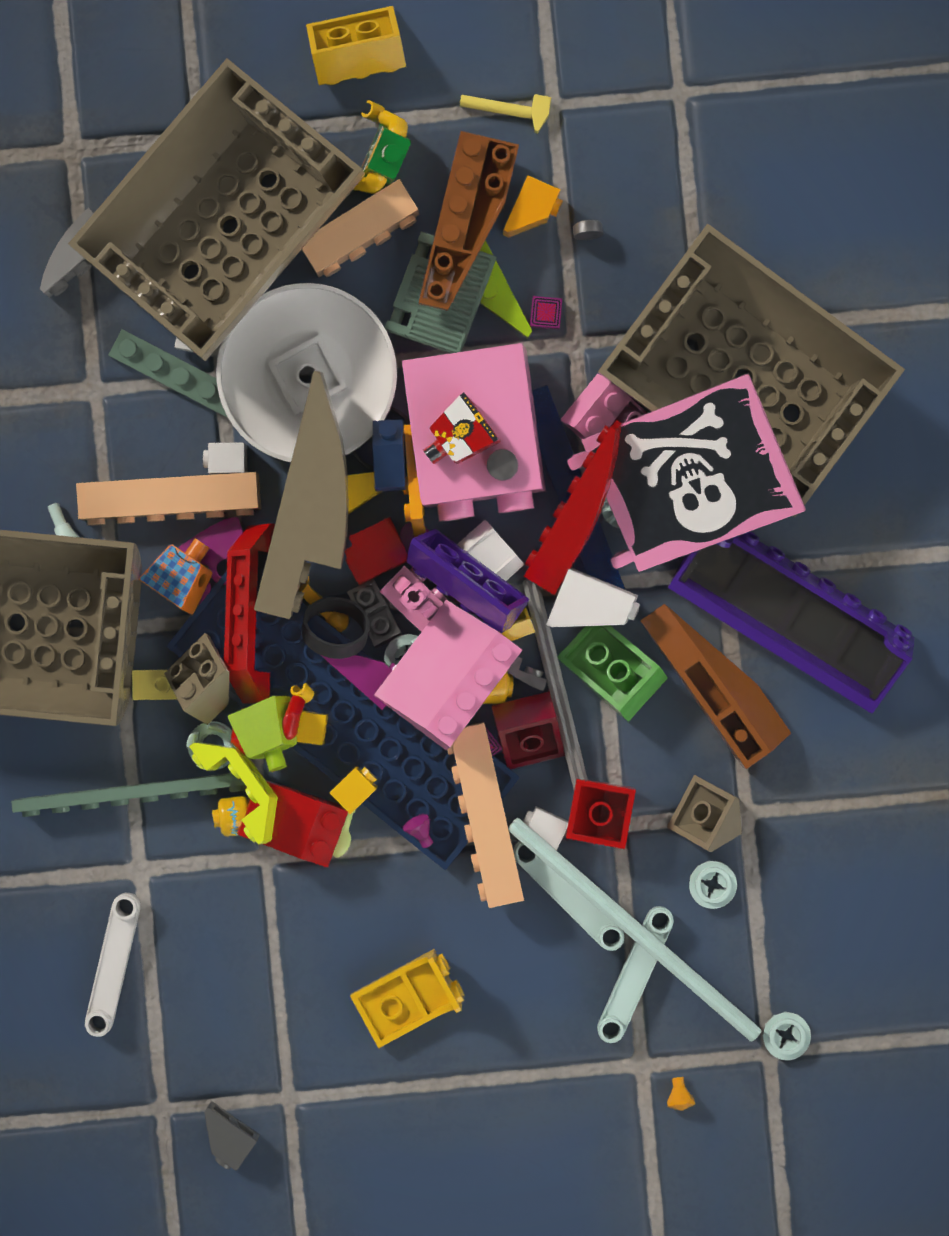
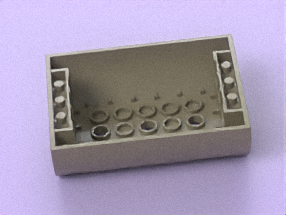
(194, 181)
(758, 326)
(51, 584)

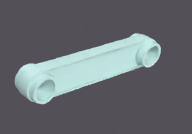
(573, 902)
(632, 979)

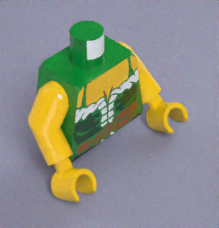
(386, 150)

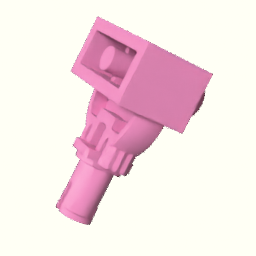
(413, 597)

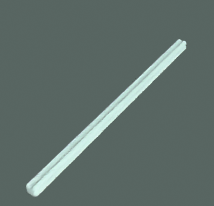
(634, 929)

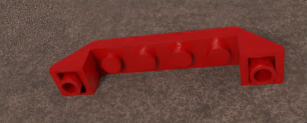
(240, 614)

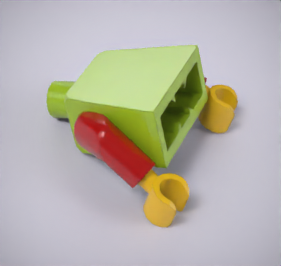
(270, 726)

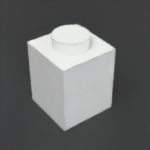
(225, 458)
(546, 825)

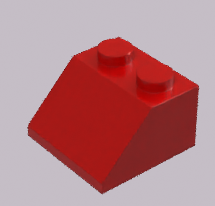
(601, 813)

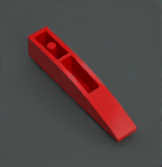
(576, 517)

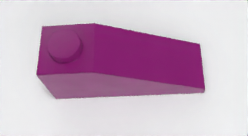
(364, 673)

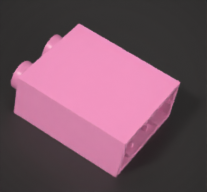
(501, 390)

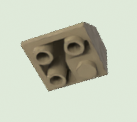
(200, 680)

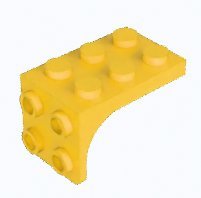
(408, 997)

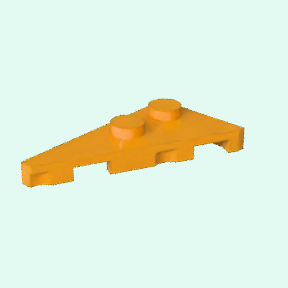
(413, 510)

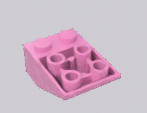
(600, 406)

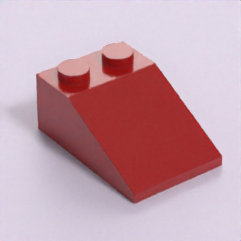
(303, 825)

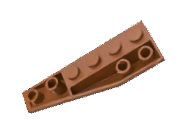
(468, 212)
(719, 687)

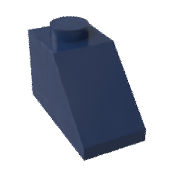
(389, 455)

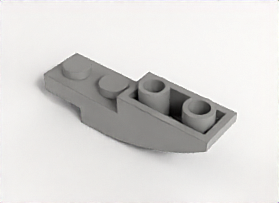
(65, 261)

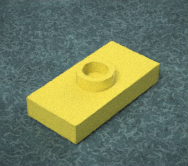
(151, 685)

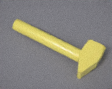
(538, 112)

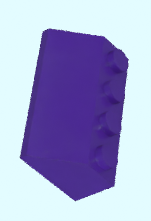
(466, 580)

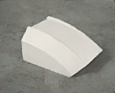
(491, 551)

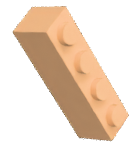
(359, 228)

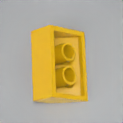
(356, 46)

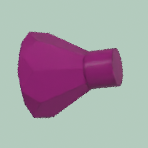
(419, 828)

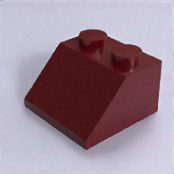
(528, 730)

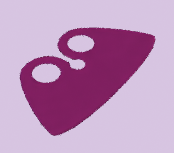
(219, 540)

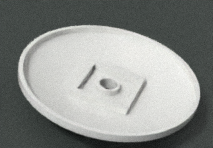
(297, 330)

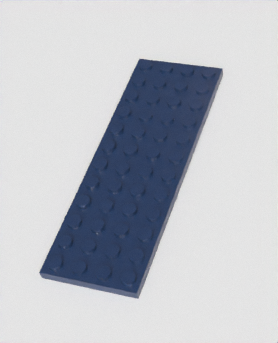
(408, 765)

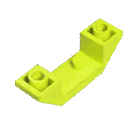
(261, 820)

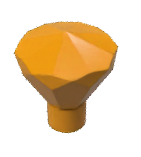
(680, 1097)

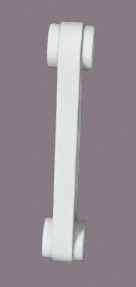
(112, 964)

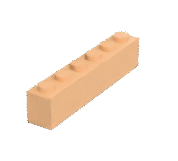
(168, 496)
(486, 817)

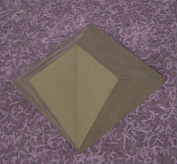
(707, 815)

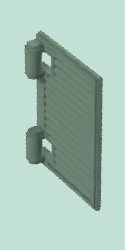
(431, 325)

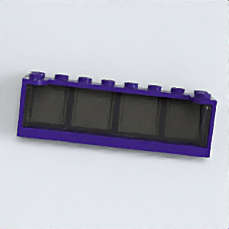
(797, 616)

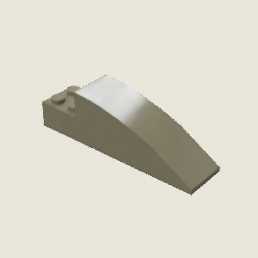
(312, 508)

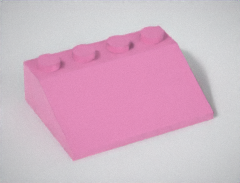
(447, 674)

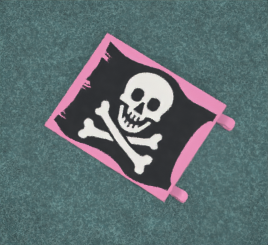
(696, 475)

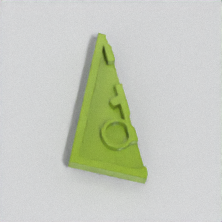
(501, 301)

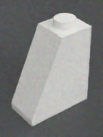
(591, 602)

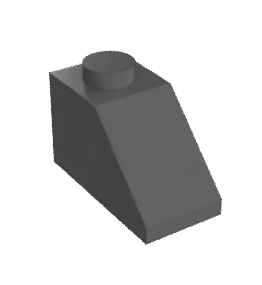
(228, 1137)

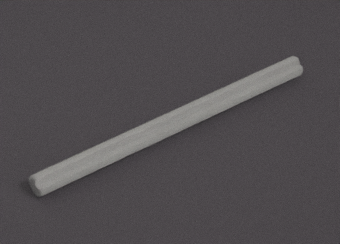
(555, 681)

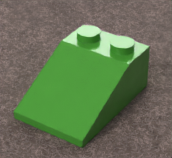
(613, 668)

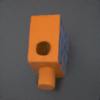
(180, 575)

